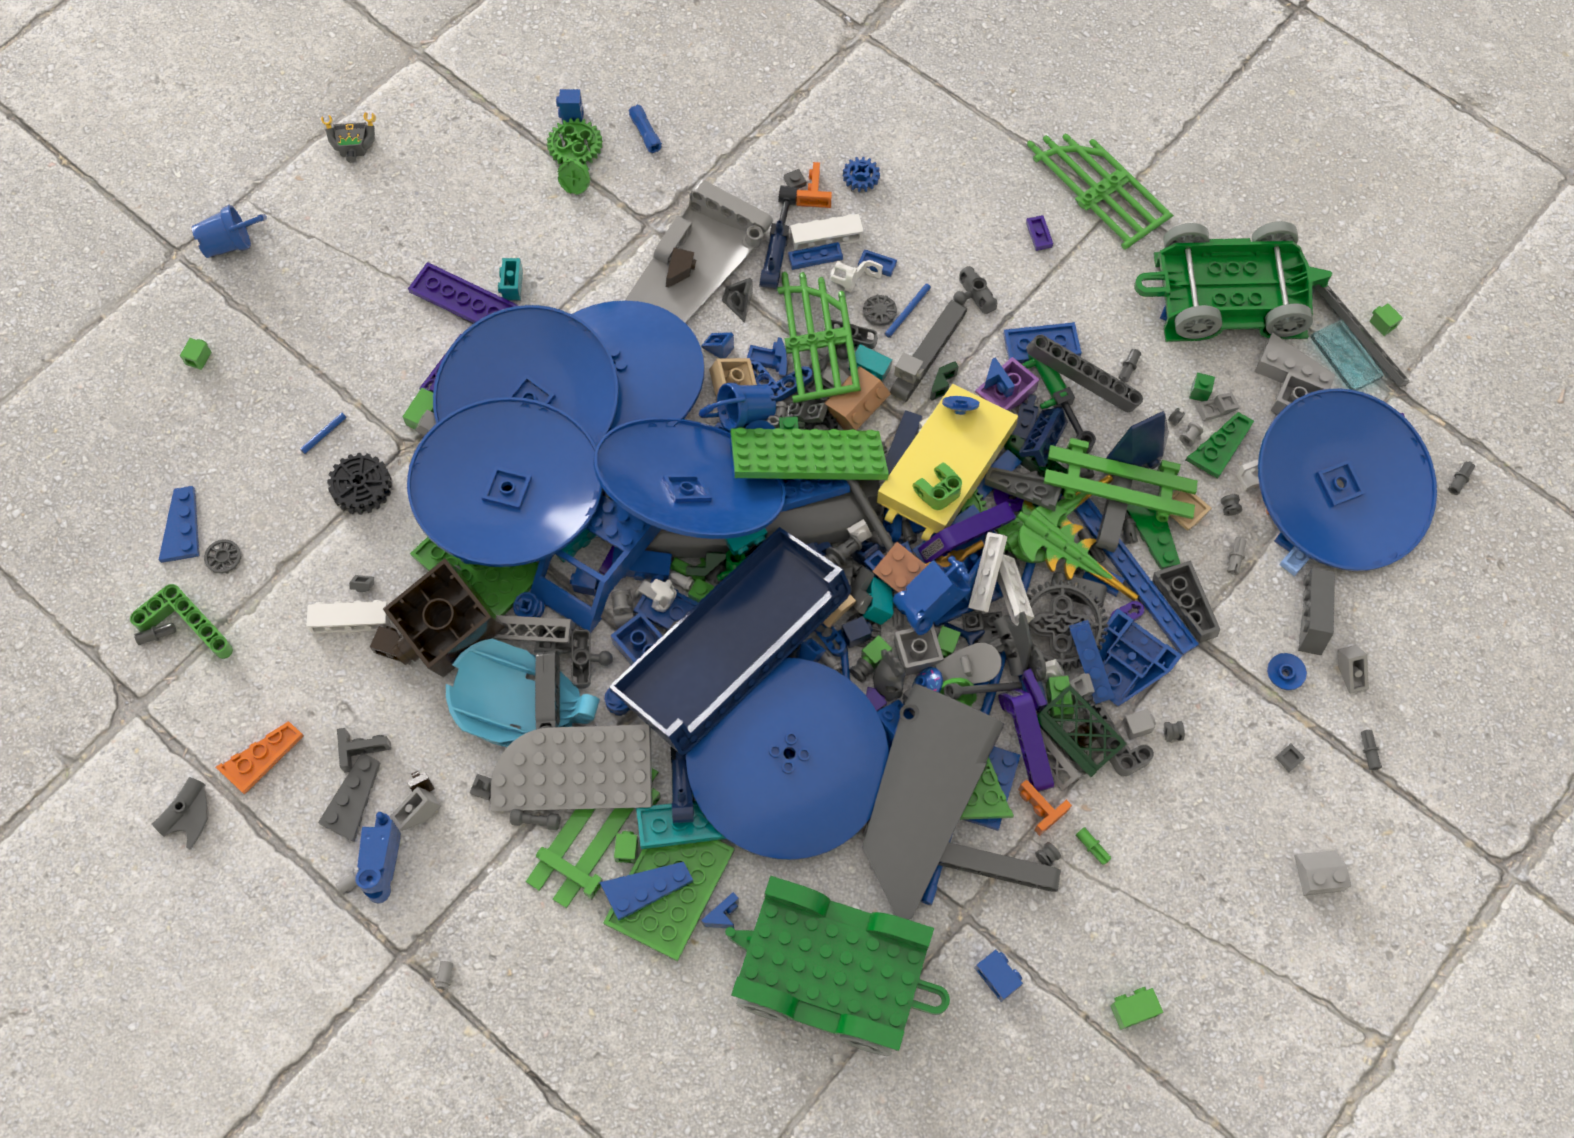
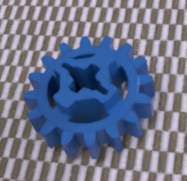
(861, 174)

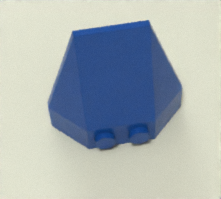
(1133, 657)

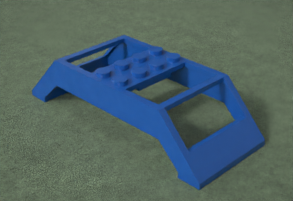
(618, 529)

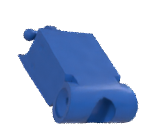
(932, 594)
(378, 858)

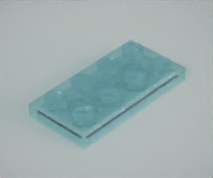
(1347, 355)

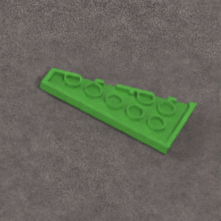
(988, 798)

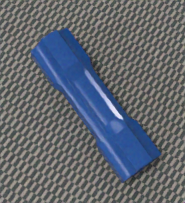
(640, 119)

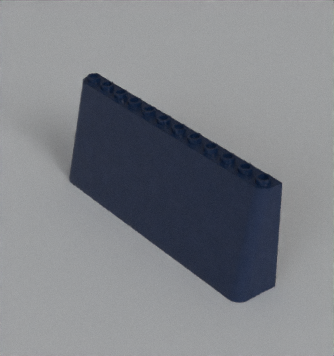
(732, 640)

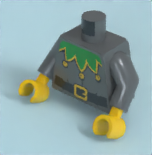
(351, 138)

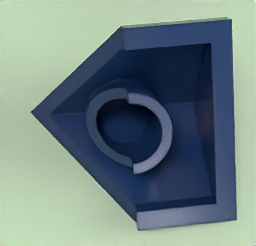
(867, 550)

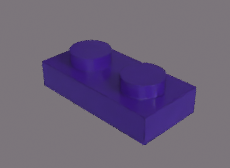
(1039, 232)

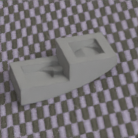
(1217, 407)

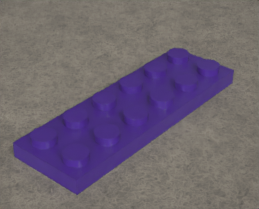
(456, 294)

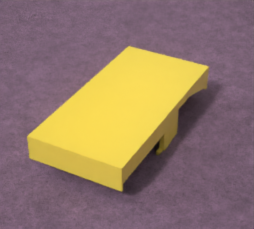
(964, 443)

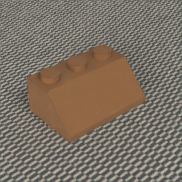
(856, 407)

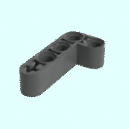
(1125, 754)

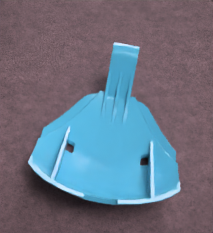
(494, 693)

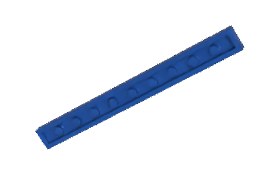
(1140, 583)

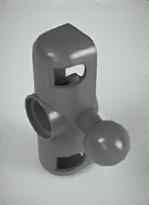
(976, 289)
(859, 337)
(583, 669)

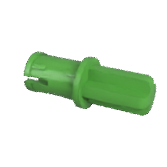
(1093, 846)

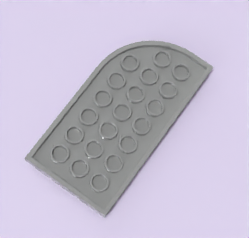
(575, 769)

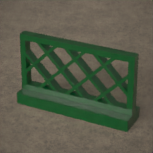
(1068, 743)

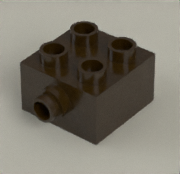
(440, 619)

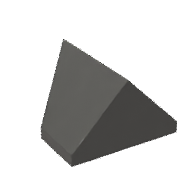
(738, 297)

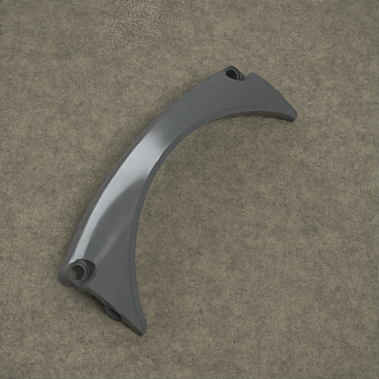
(810, 523)

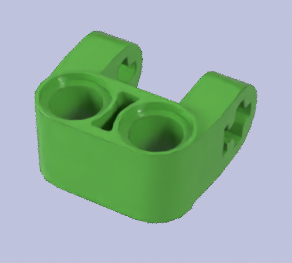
(942, 489)

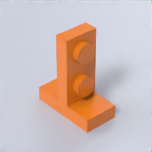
(812, 196)
(1042, 807)

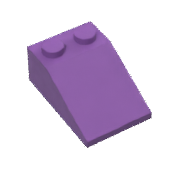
(1024, 382)

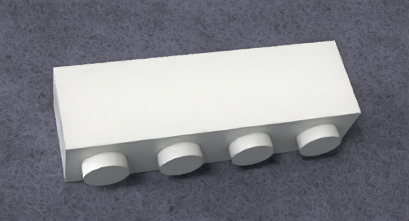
(822, 232)
(346, 616)

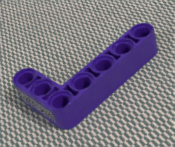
(966, 531)
(1029, 735)

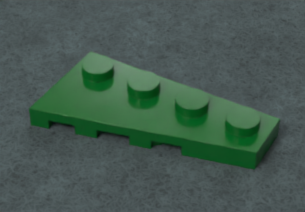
(1218, 450)
(1156, 535)

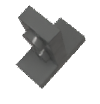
(357, 746)

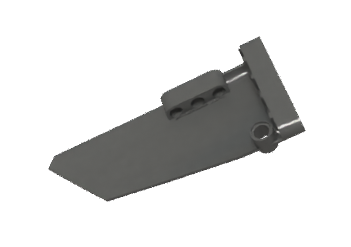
(925, 791)

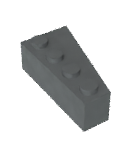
(1186, 596)
(1317, 611)

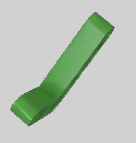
(190, 615)

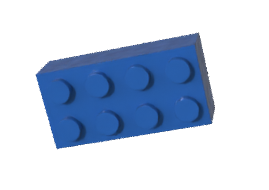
(635, 637)

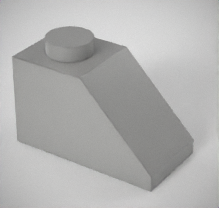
(1353, 668)
(415, 809)

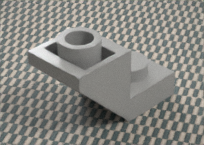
(1083, 686)

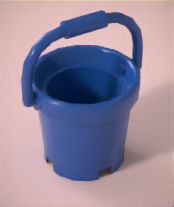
(224, 232)
(741, 405)

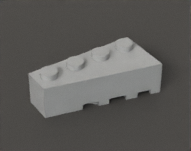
(1282, 358)

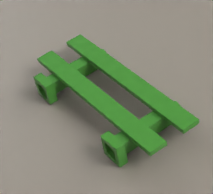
(1164, 477)
(578, 875)

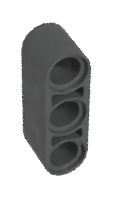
(1097, 588)

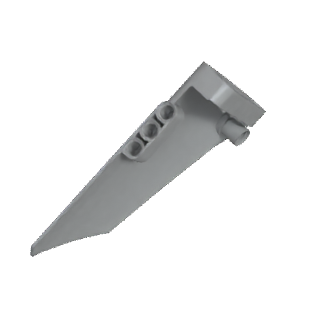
(719, 234)

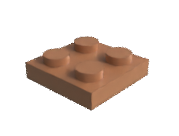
(898, 568)

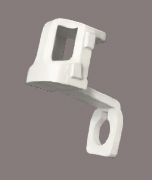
(853, 274)
(660, 592)

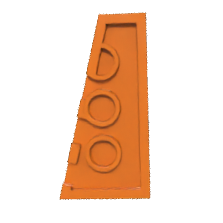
(252, 764)

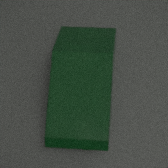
(940, 384)
(712, 561)

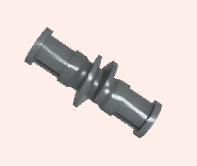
(843, 551)

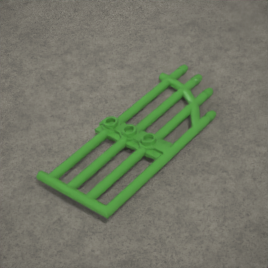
(1104, 188)
(815, 340)

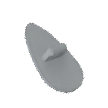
(975, 663)

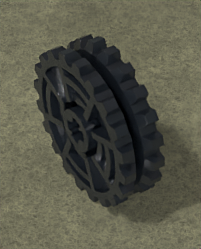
(346, 485)

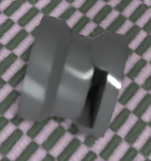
(1231, 504)
(861, 670)
(1174, 731)
(1048, 854)

